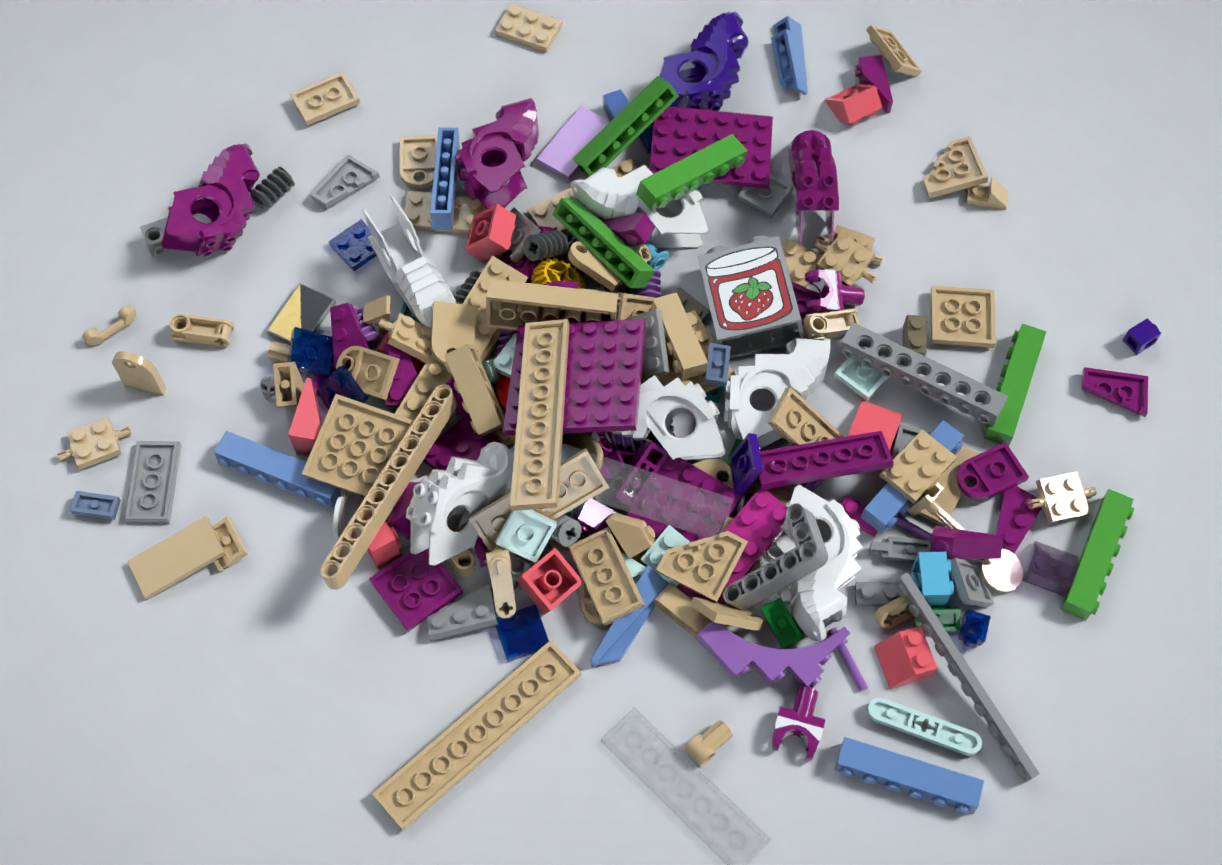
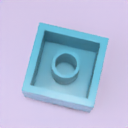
(931, 577)

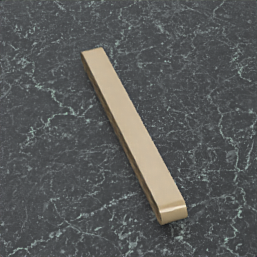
(388, 488)

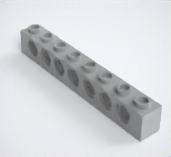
(934, 373)

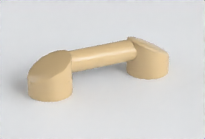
(93, 337)

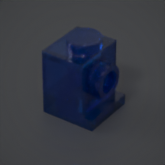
(978, 623)

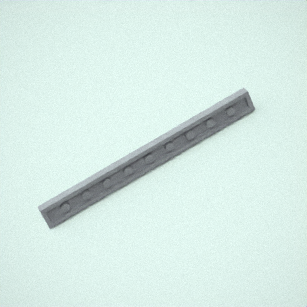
(969, 683)

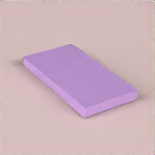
(570, 141)

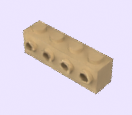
(680, 337)
(475, 390)

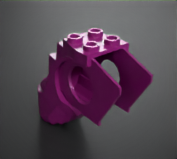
(499, 154)
(814, 178)
(224, 201)

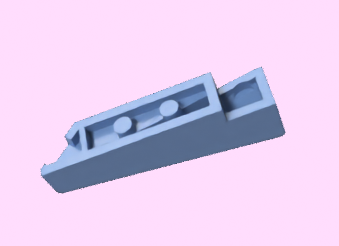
(790, 54)
(625, 629)

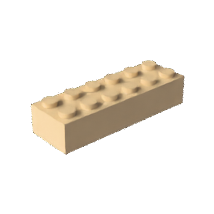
(517, 303)

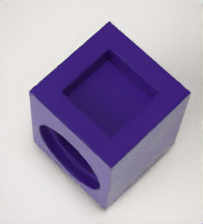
(1142, 336)

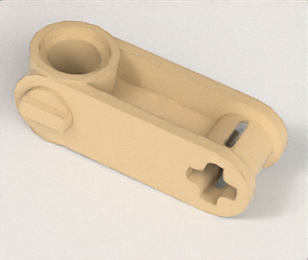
(829, 324)
(201, 330)
(501, 579)

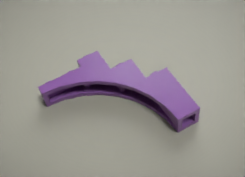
(801, 663)

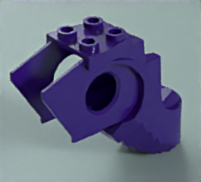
(715, 64)

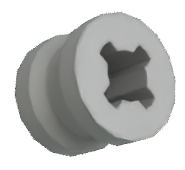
(266, 385)

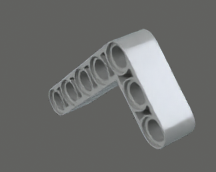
(787, 567)

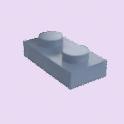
(718, 364)
(95, 505)

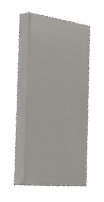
(152, 482)

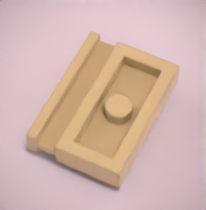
(230, 542)

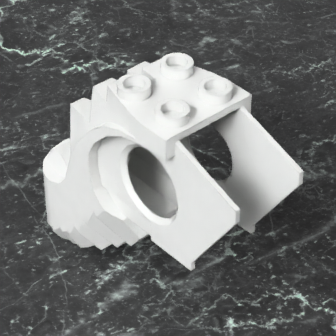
(616, 197)
(407, 267)
(799, 368)
(662, 403)
(461, 486)
(818, 595)

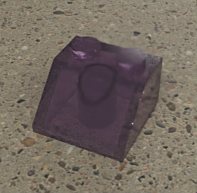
(1051, 569)

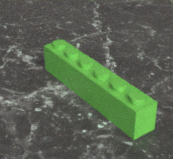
(626, 126)
(691, 172)
(603, 243)
(1016, 381)
(1097, 554)

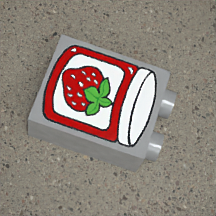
(751, 296)

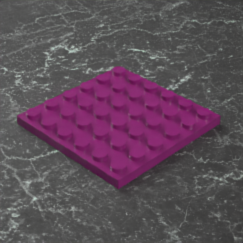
(600, 377)

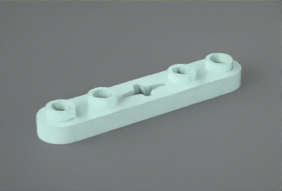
(946, 735)

